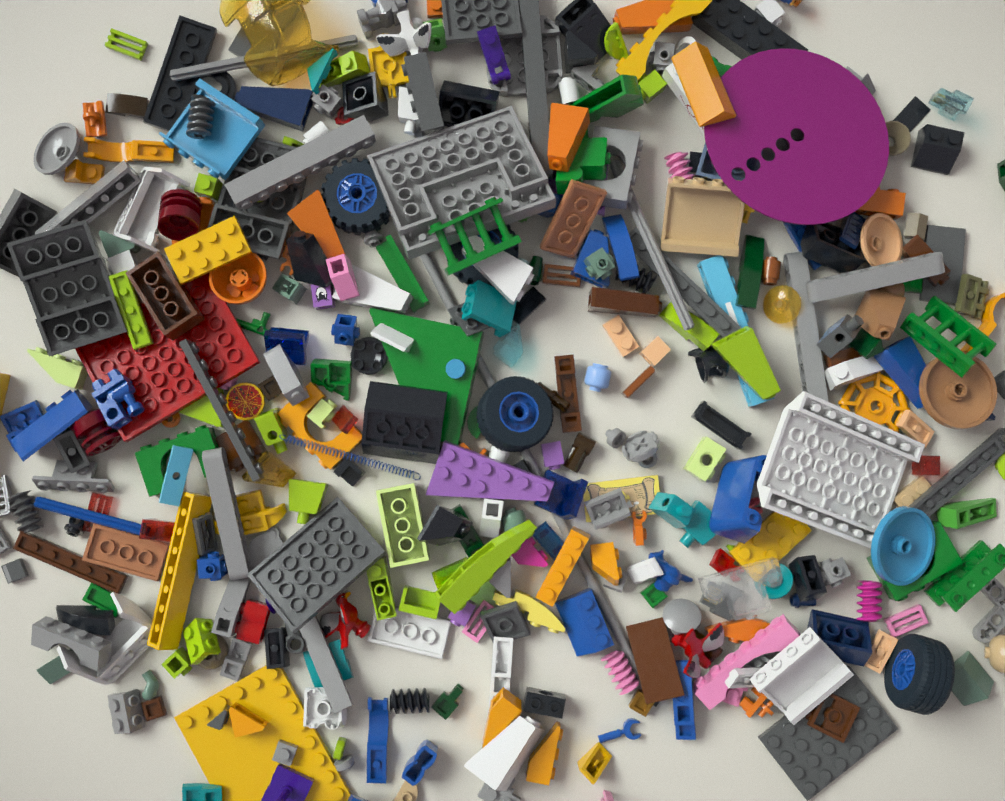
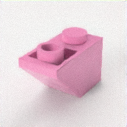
(342, 277)

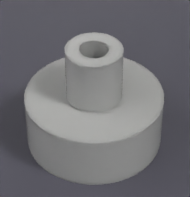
(615, 437)

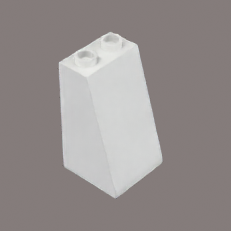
(506, 753)

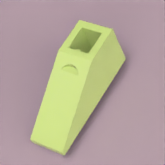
(63, 372)

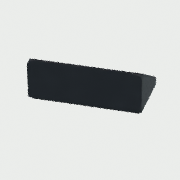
(528, 304)
(275, 647)

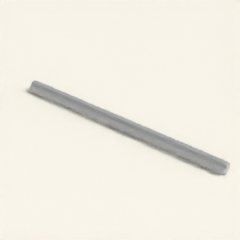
(238, 62)
(656, 255)

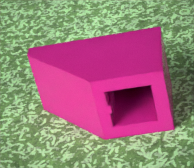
(530, 555)

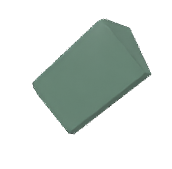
(53, 670)

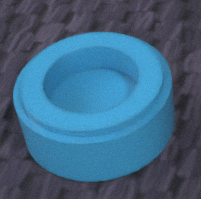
(455, 368)

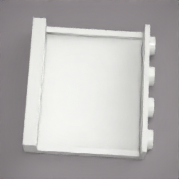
(801, 676)

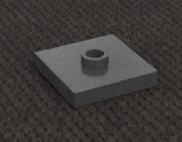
(505, 621)

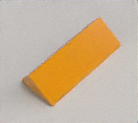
(702, 85)

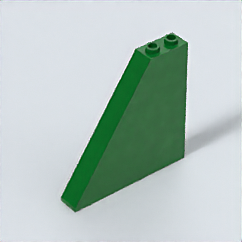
(427, 361)

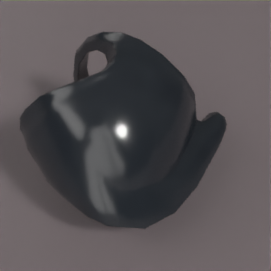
(709, 363)

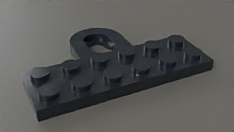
(188, 47)

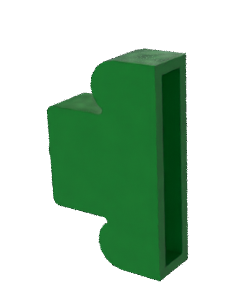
(612, 98)
(588, 163)

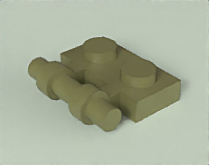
(972, 296)

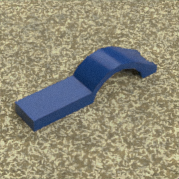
(377, 740)

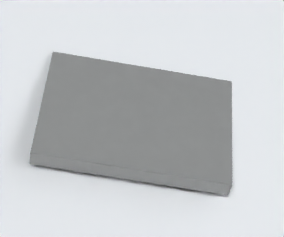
(455, 173)

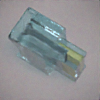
(951, 103)

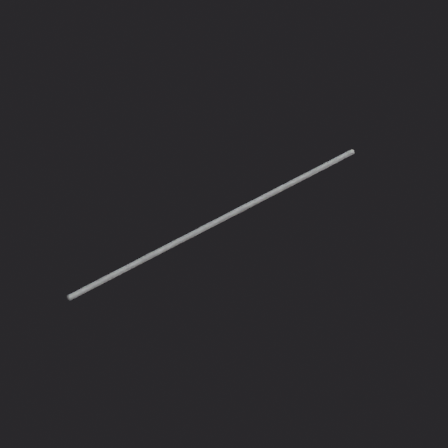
(533, 468)

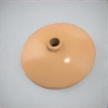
(881, 240)

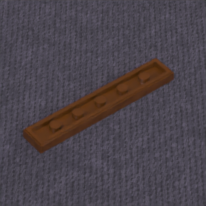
(70, 562)

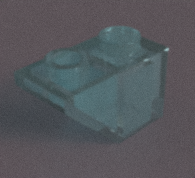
(510, 348)

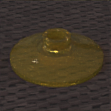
(790, 304)

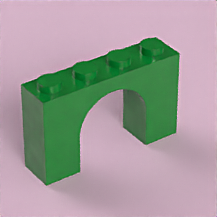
(154, 459)
(944, 560)

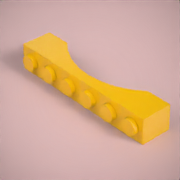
(636, 62)

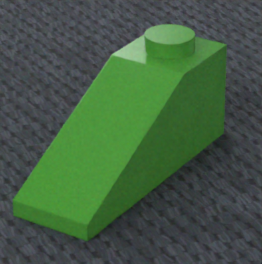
(966, 512)

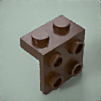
(251, 439)

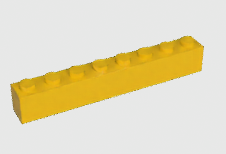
(178, 574)

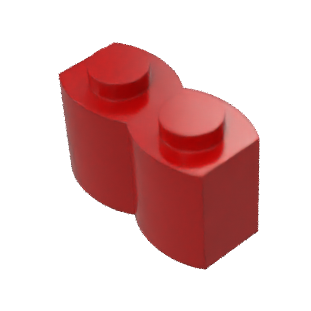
(253, 621)

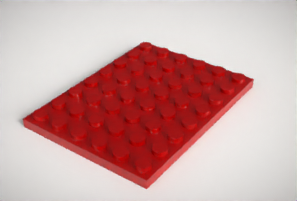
(161, 371)

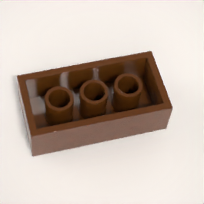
(165, 296)

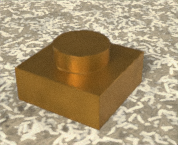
(638, 703)

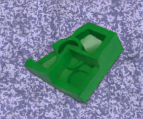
(333, 375)

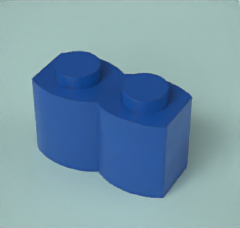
(422, 760)

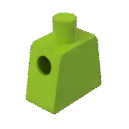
(269, 422)
(306, 498)

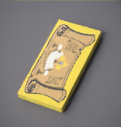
(637, 492)

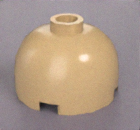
(996, 653)

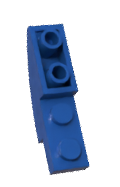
(684, 707)

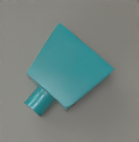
(676, 511)
(698, 527)

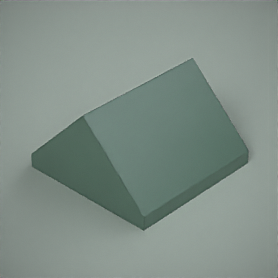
(970, 680)

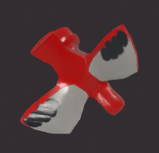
(344, 621)
(695, 648)

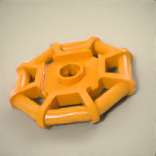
(876, 393)

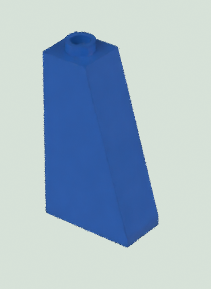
(904, 366)

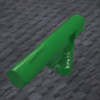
(256, 324)

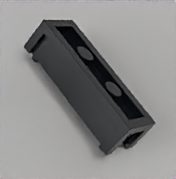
(720, 425)

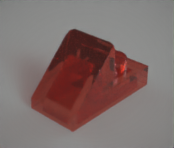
(156, 530)

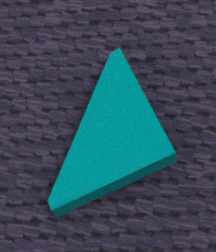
(320, 70)

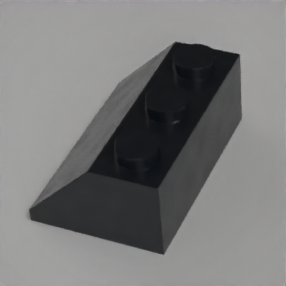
(465, 102)
(823, 246)

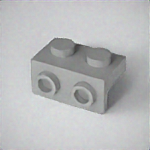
(607, 509)
(126, 711)

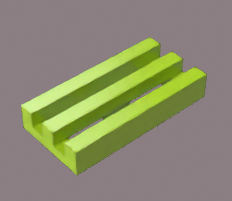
(111, 38)

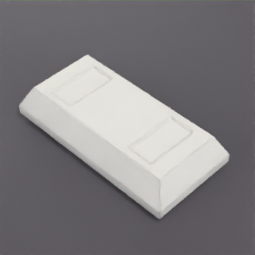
(644, 570)

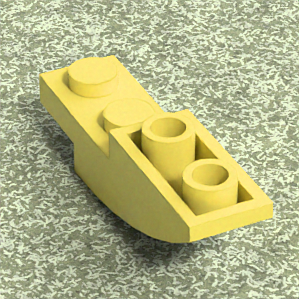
(538, 612)

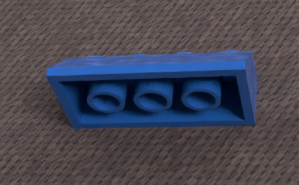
(51, 424)

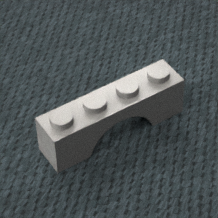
(91, 649)

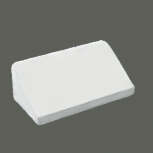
(392, 337)

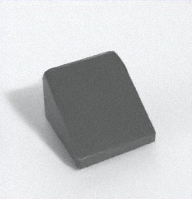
(220, 720)

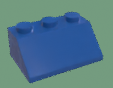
(584, 623)

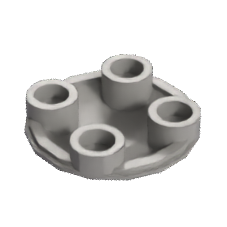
(681, 616)

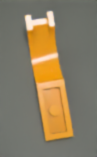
(131, 151)
(988, 323)

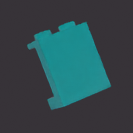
(488, 307)

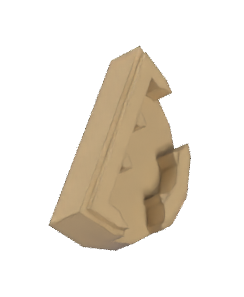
(407, 792)

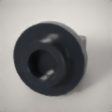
(74, 529)

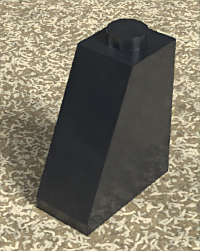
(308, 259)

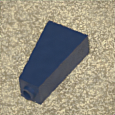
(279, 105)

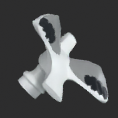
(413, 36)

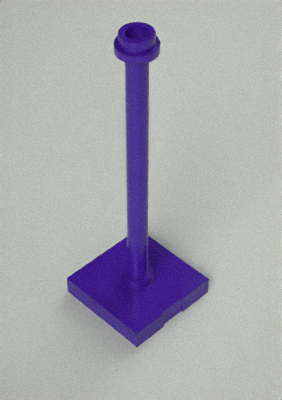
(287, 785)

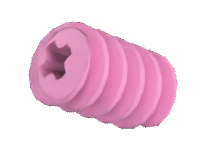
(678, 165)
(621, 671)

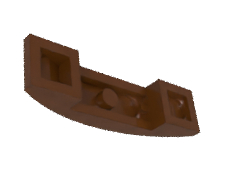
(567, 390)

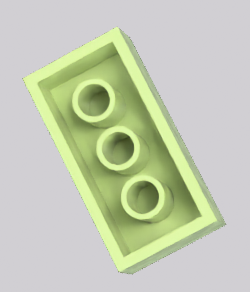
(402, 524)

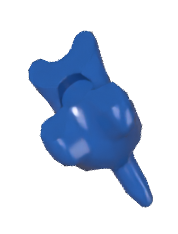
(671, 576)

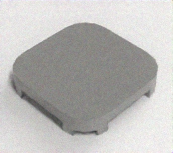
(514, 57)

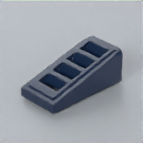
(851, 229)

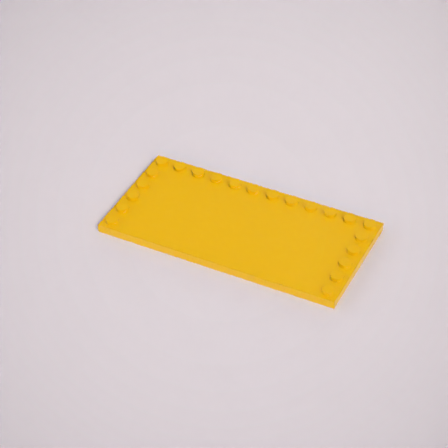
(245, 762)

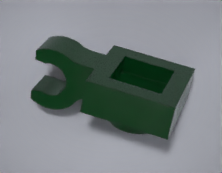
(447, 702)

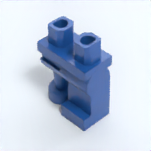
(110, 397)

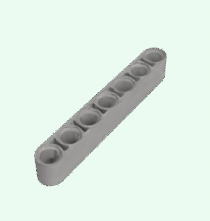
(875, 277)
(227, 513)

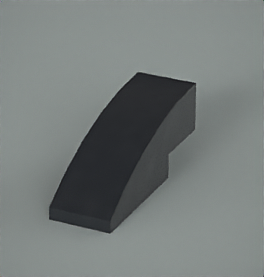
(87, 618)

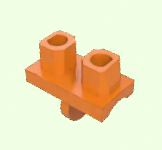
(94, 119)
(751, 707)

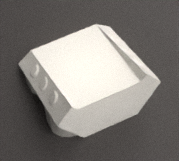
(319, 711)

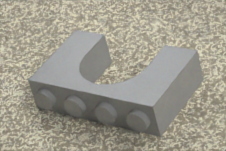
(625, 146)

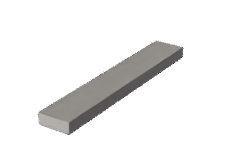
(326, 666)

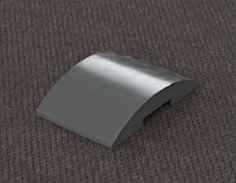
(265, 222)
(67, 287)

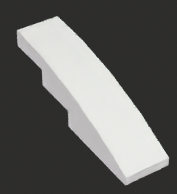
(501, 665)

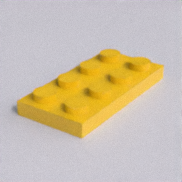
(208, 250)
(775, 539)

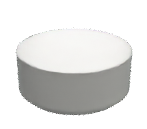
(344, 763)

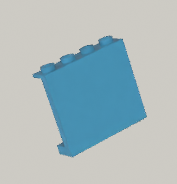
(230, 138)

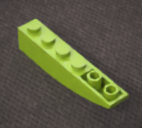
(481, 567)

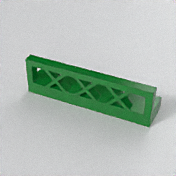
(402, 273)

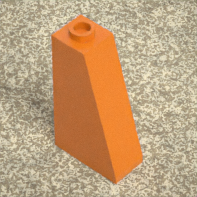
(642, 15)
(566, 133)
(314, 218)

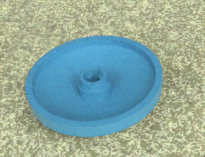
(903, 545)

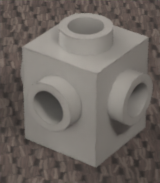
(661, 56)
(327, 101)
(834, 571)

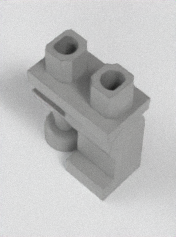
(380, 16)

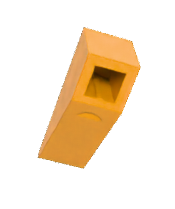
(502, 711)
(541, 760)

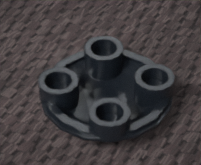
(368, 355)

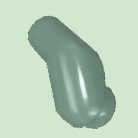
(151, 686)

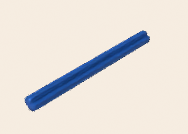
(87, 515)

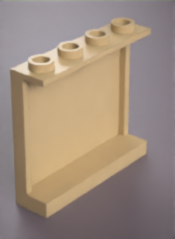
(701, 217)

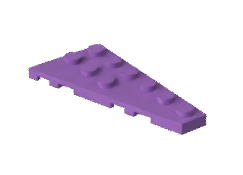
(474, 475)

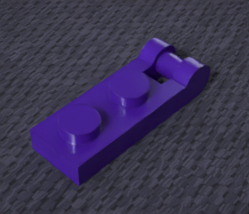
(493, 54)

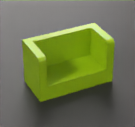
(419, 602)

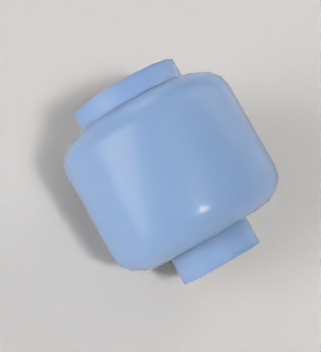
(597, 377)

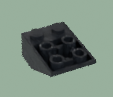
(586, 23)

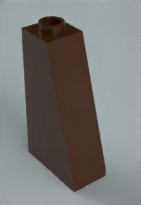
(623, 302)

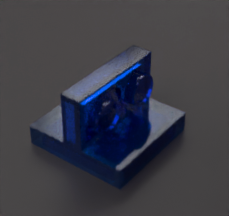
(291, 340)

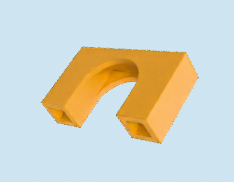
(297, 418)

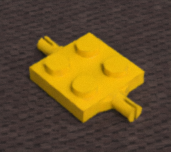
(388, 69)

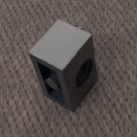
(807, 578)
(544, 702)

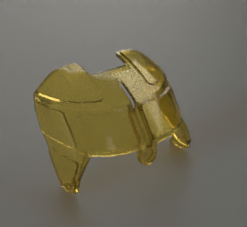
(278, 41)

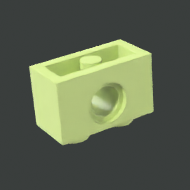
(694, 464)

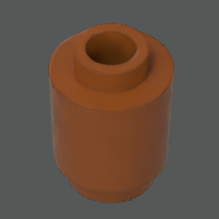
(770, 271)

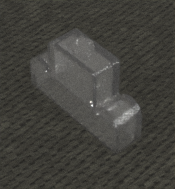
(743, 587)

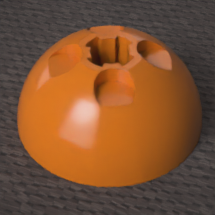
(228, 280)

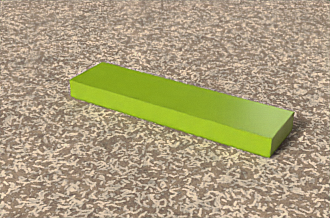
(131, 310)

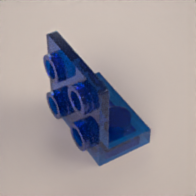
(564, 496)

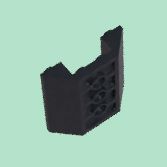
(403, 422)

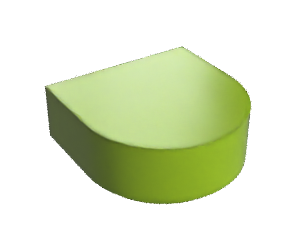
(339, 750)

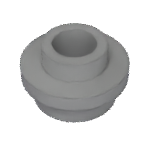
(373, 238)

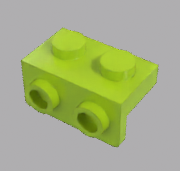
(200, 640)

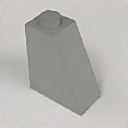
(286, 375)

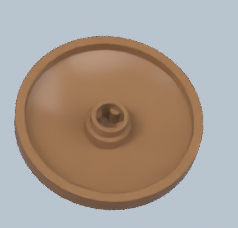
(958, 400)

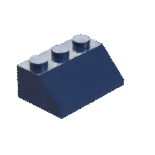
(843, 635)

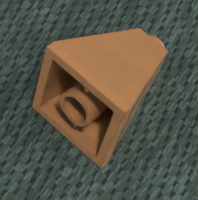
(880, 312)

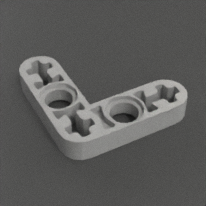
(999, 609)

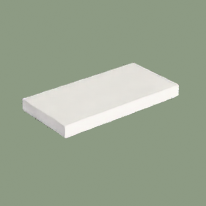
(411, 633)

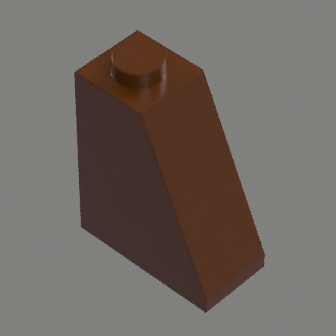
(918, 247)

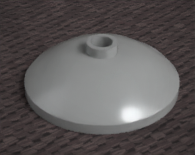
(57, 149)

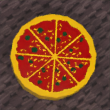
(245, 401)

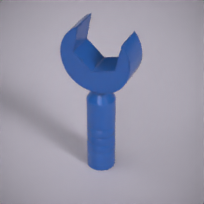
(618, 733)

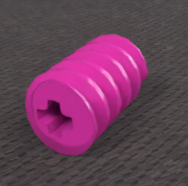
(869, 601)

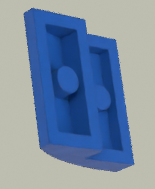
(20, 417)

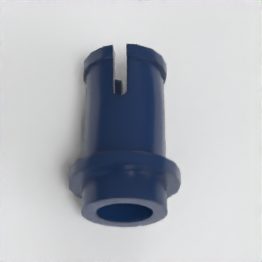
(794, 601)

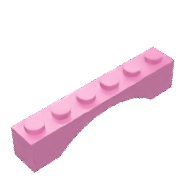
(775, 637)

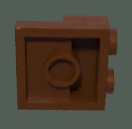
(838, 718)

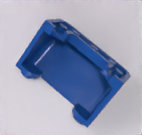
(731, 509)

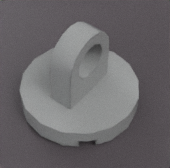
(641, 447)

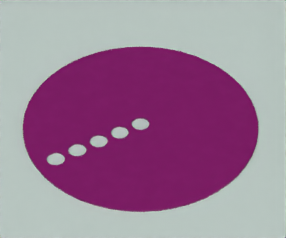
(842, 144)

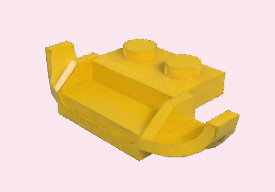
(255, 514)

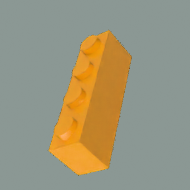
(563, 566)

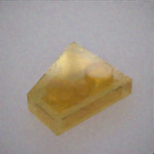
(275, 471)

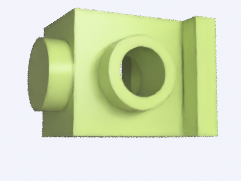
(323, 412)

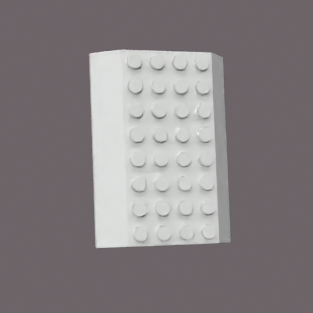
(834, 468)

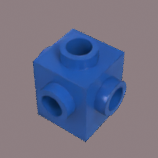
(345, 330)
(212, 566)

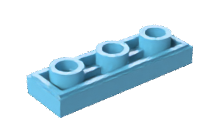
(173, 487)

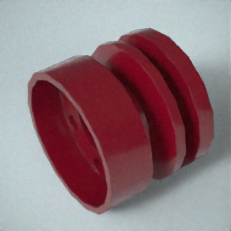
(179, 214)
(98, 433)

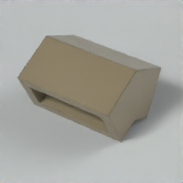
(915, 224)

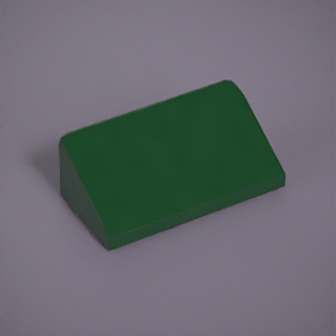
(866, 344)

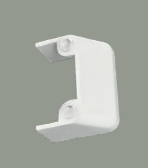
(142, 208)
(128, 644)

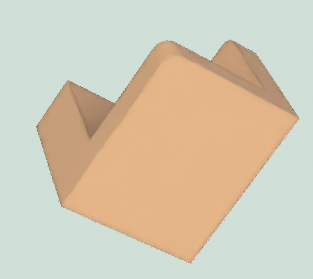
(655, 351)

